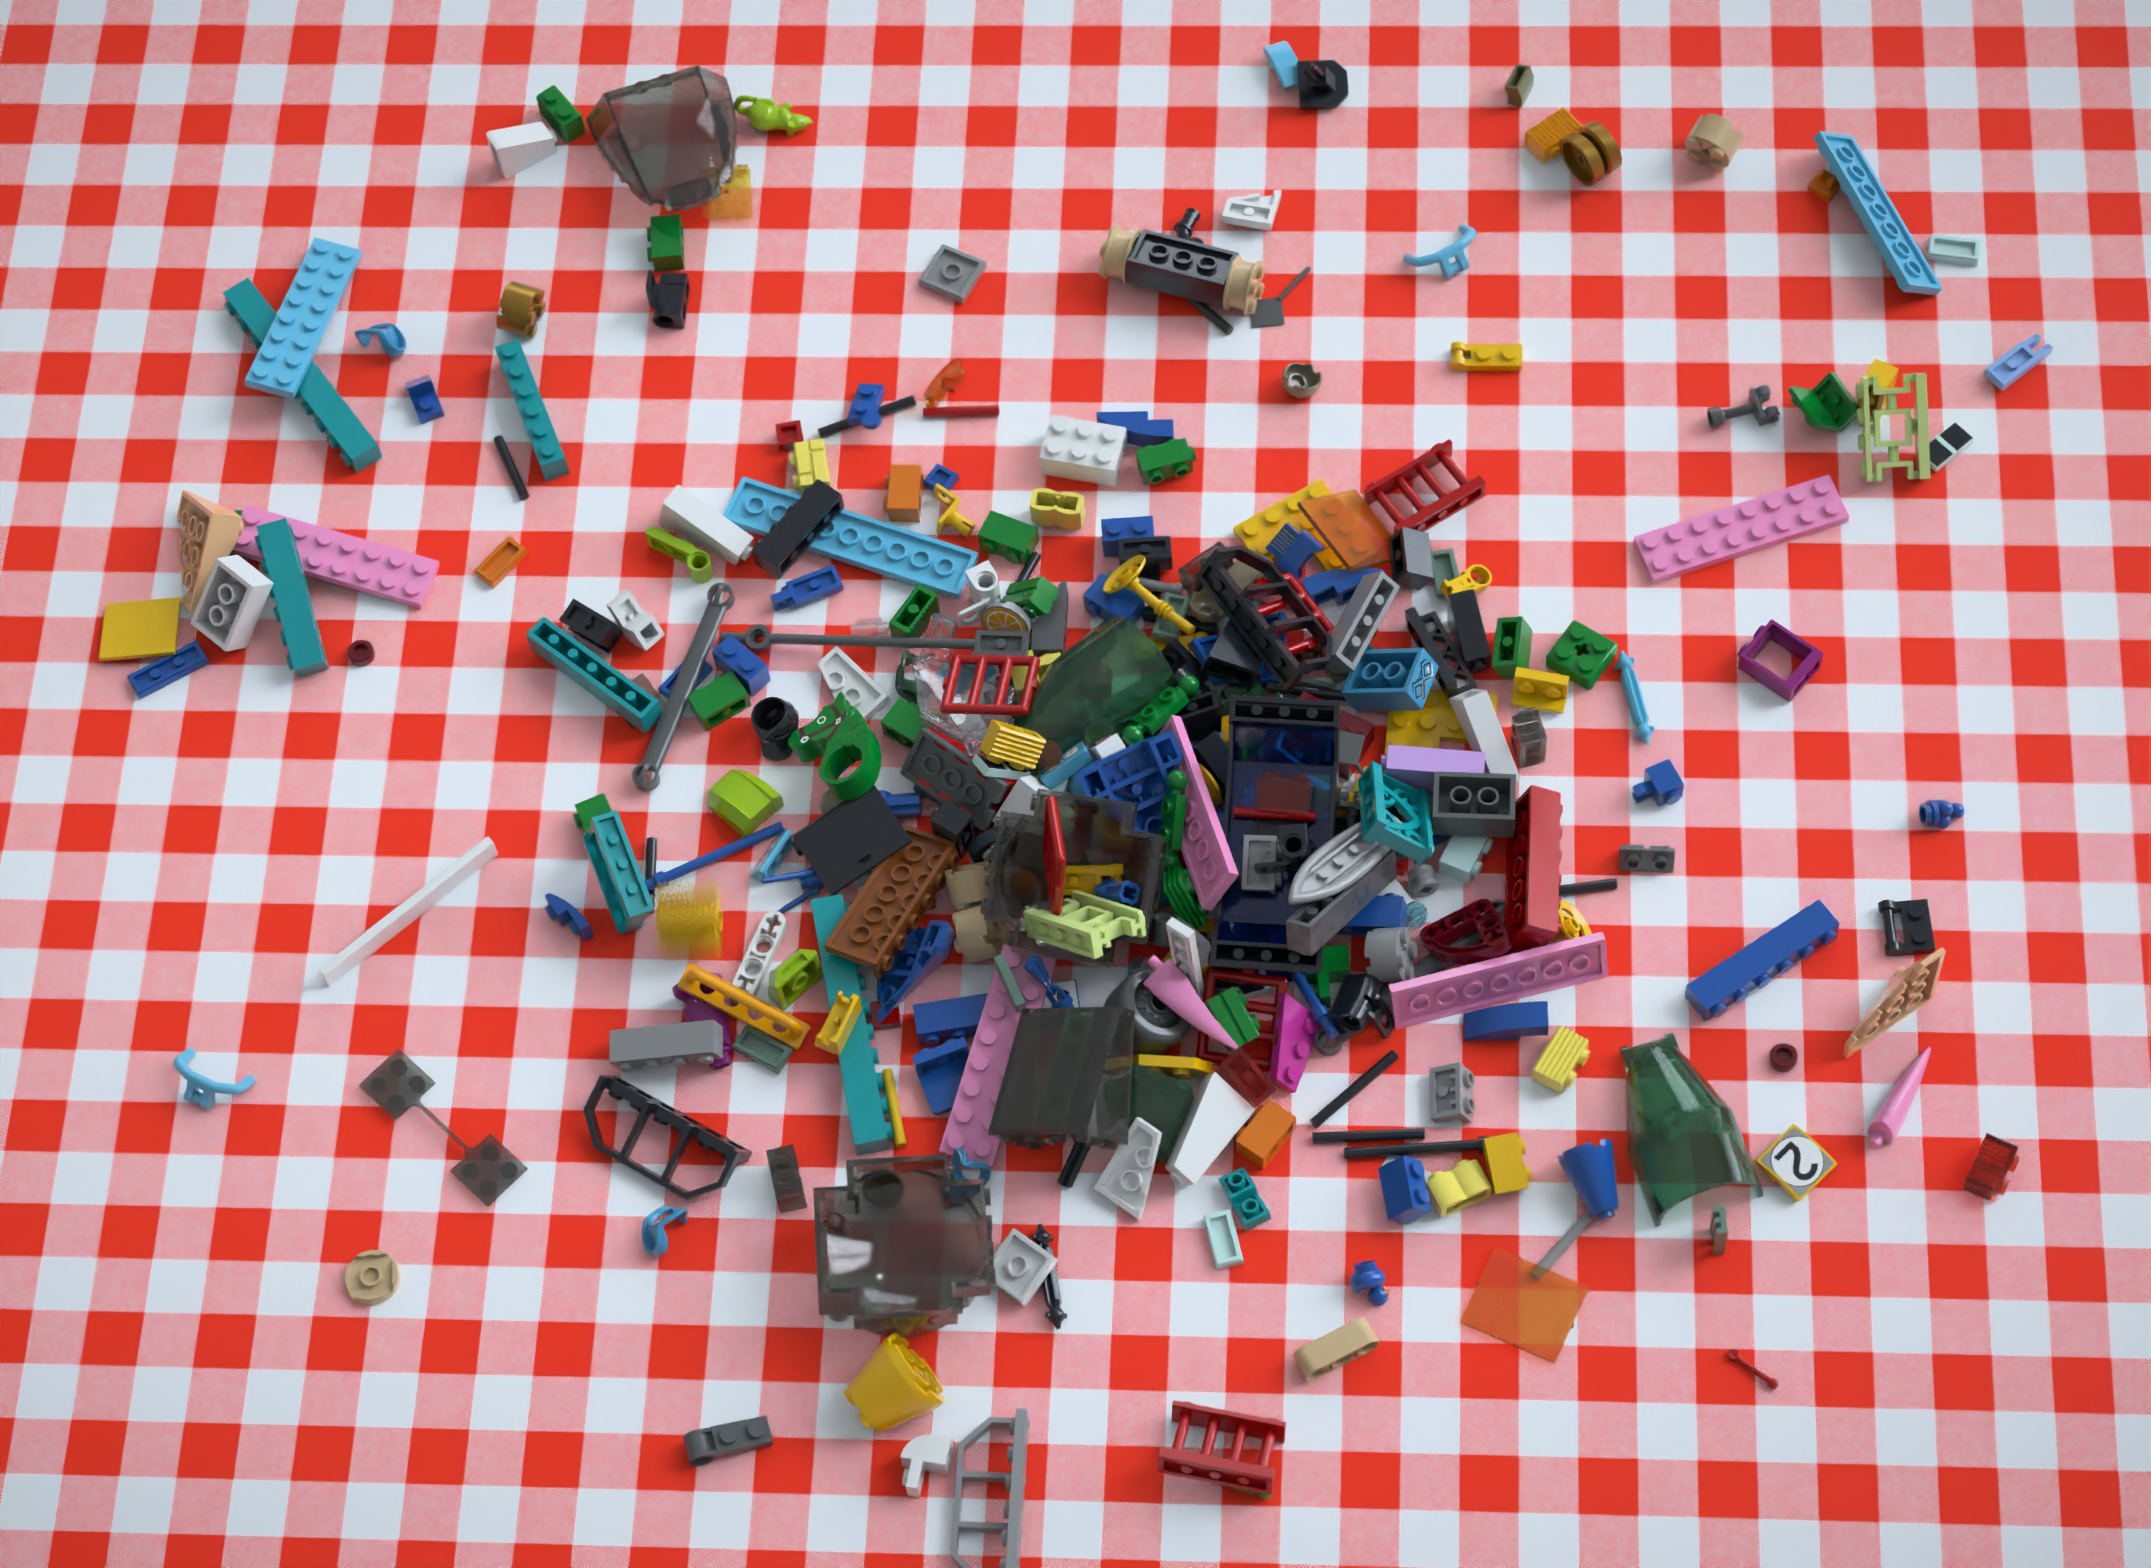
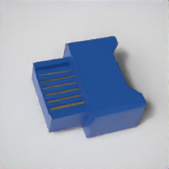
(1294, 549)

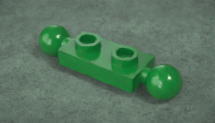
(1158, 711)
(1173, 816)

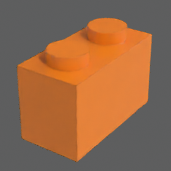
(904, 493)
(1265, 1133)

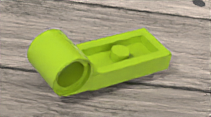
(683, 551)

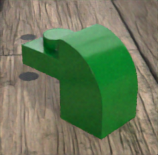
(1334, 969)

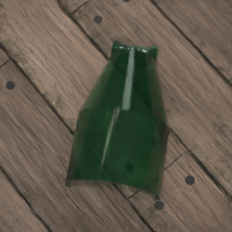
(1097, 686)
(1679, 1129)

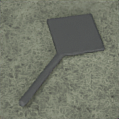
(1270, 310)
(1350, 749)

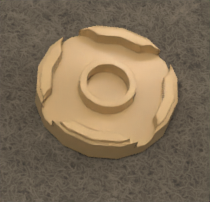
(372, 1277)

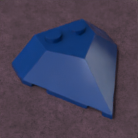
(1135, 776)
(920, 957)

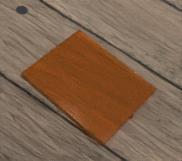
(1349, 529)
(1524, 1305)

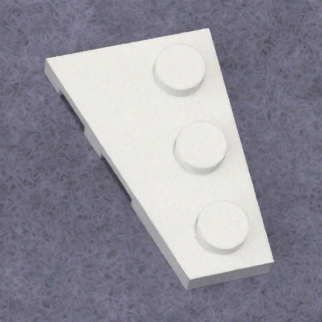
(847, 677)

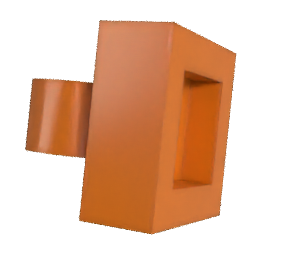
(1824, 185)

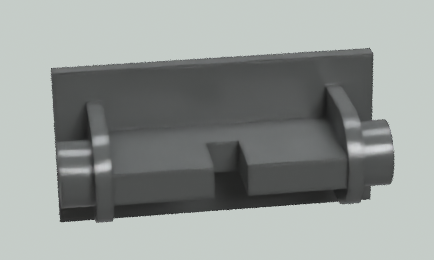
(1652, 859)

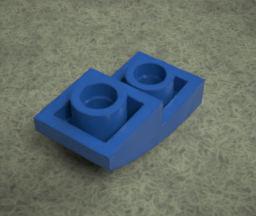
(567, 914)

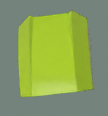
(743, 801)
(794, 977)

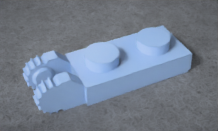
(2017, 362)

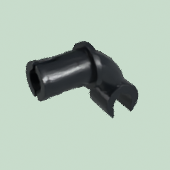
(1184, 227)

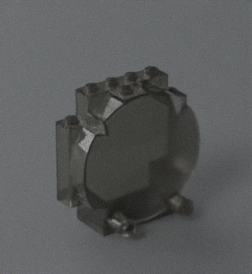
(1093, 834)
(902, 1245)

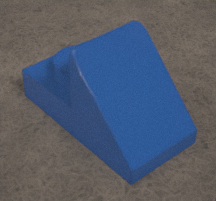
(424, 399)

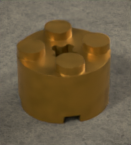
(520, 309)

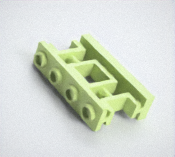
(1916, 425)
(1085, 924)

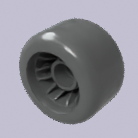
(1155, 1024)

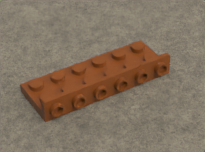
(893, 902)

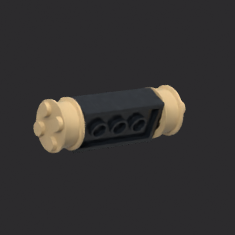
(1182, 268)

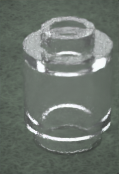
(870, 627)

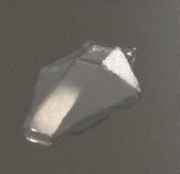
(964, 728)

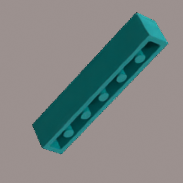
(532, 410)
(292, 597)
(594, 674)

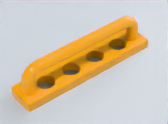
(696, 975)

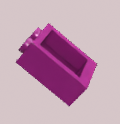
(1773, 631)

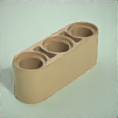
(1336, 1349)

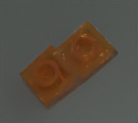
(945, 381)

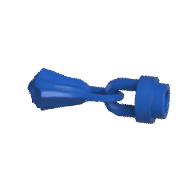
(1036, 968)

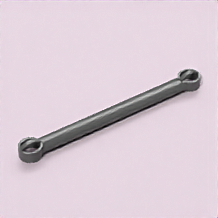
(683, 687)
(1425, 966)

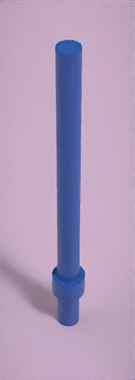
(712, 856)
(1319, 1011)

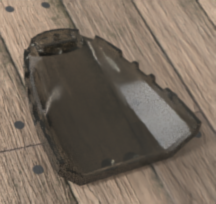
(669, 137)

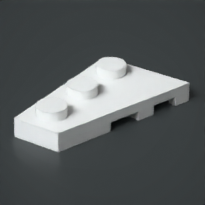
(1131, 1169)

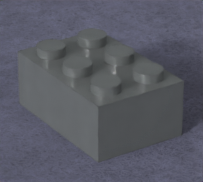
(1474, 804)

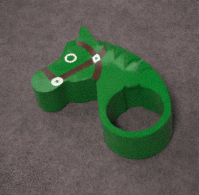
(842, 739)

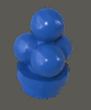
(1939, 813)

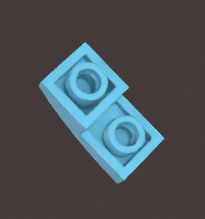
(1284, 62)

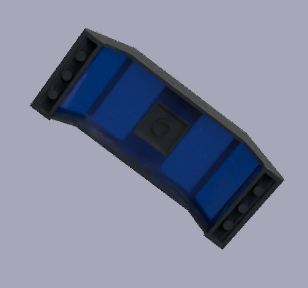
(1290, 739)

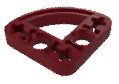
(1441, 932)

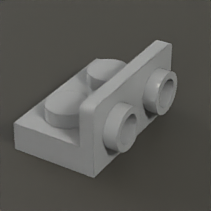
(1260, 850)
(1451, 1093)

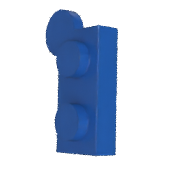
(866, 406)

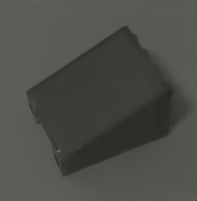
(1067, 1078)

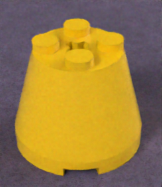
(894, 1386)

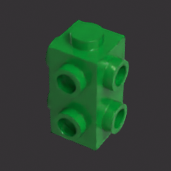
(1165, 461)

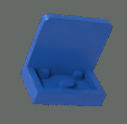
(941, 1072)

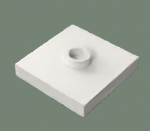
(1021, 1266)

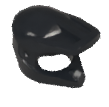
(774, 723)

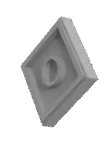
(952, 273)

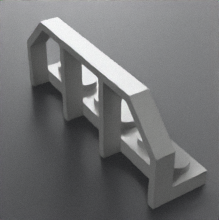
(1014, 1482)

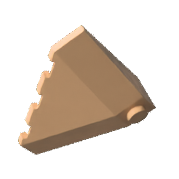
(207, 534)
(1902, 996)

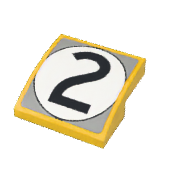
(1795, 1162)

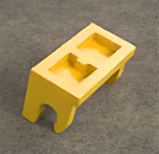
(839, 1023)

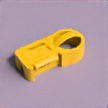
(1465, 582)

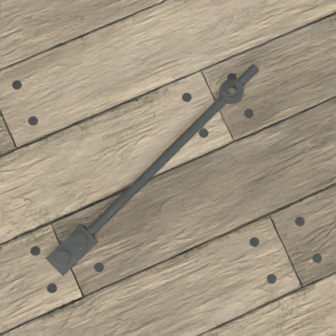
(985, 642)

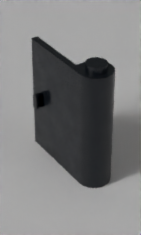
(851, 840)

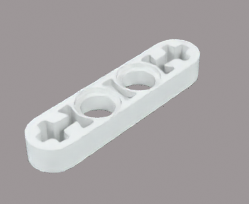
(762, 960)

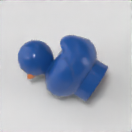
(1369, 1277)

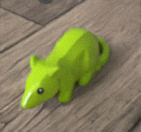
(767, 116)

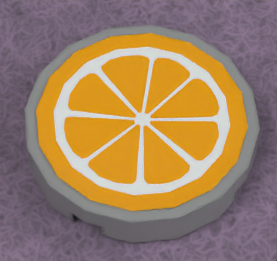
(1005, 617)

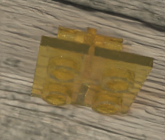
(735, 197)

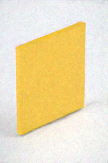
(140, 629)

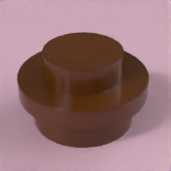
(1050, 754)

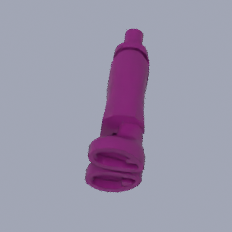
(702, 1011)

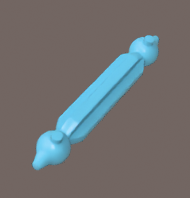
(1634, 697)

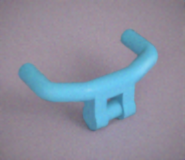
(1443, 256)
(196, 1081)

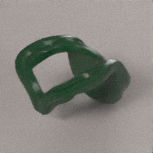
(905, 687)

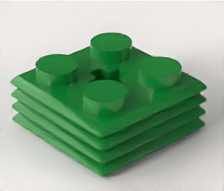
(1589, 666)
(1182, 896)

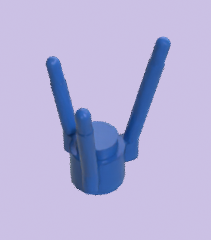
(808, 880)

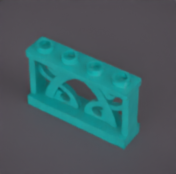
(1382, 791)
(617, 872)

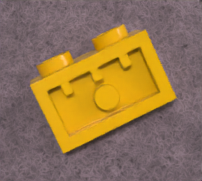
(1540, 690)

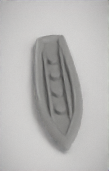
(1335, 866)

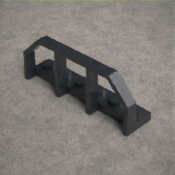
(1253, 625)
(665, 1115)

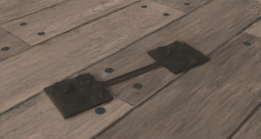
(484, 1169)

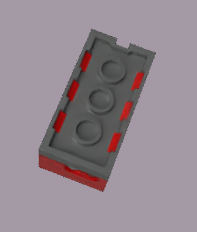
(948, 774)

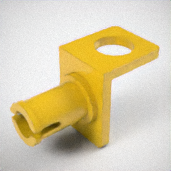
(951, 516)

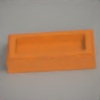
(501, 562)

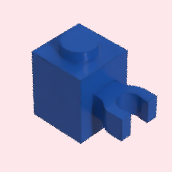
(1661, 783)

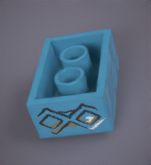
(1390, 680)

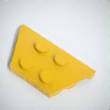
(1178, 1066)

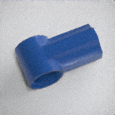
(903, 805)
(1120, 892)

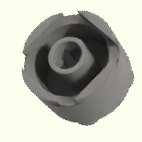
(1390, 954)

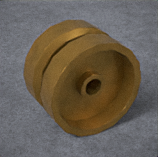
(1591, 153)

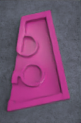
(1294, 1043)

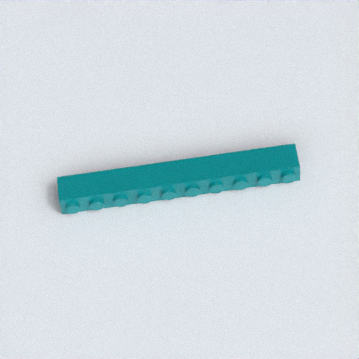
(315, 392)
(857, 1057)

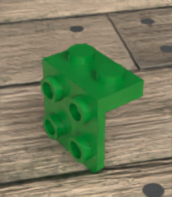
(1827, 404)

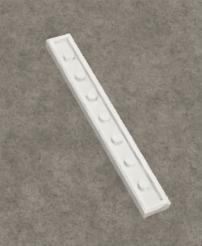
(408, 911)

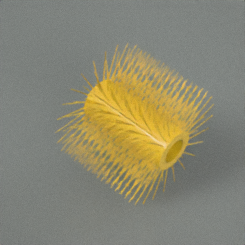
(685, 919)

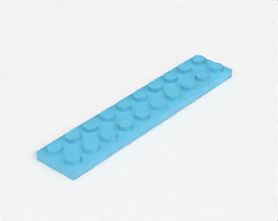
(861, 541)

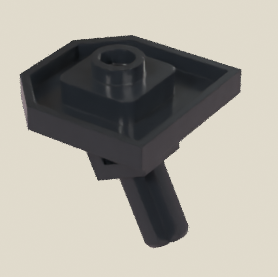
(1321, 84)

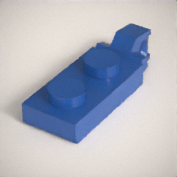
(808, 589)

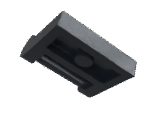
(1915, 927)

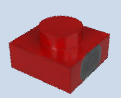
(788, 434)
(889, 1022)

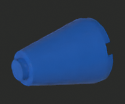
(1593, 1176)

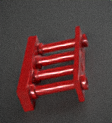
(1448, 502)
(1218, 1470)

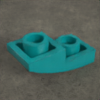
(1244, 1198)

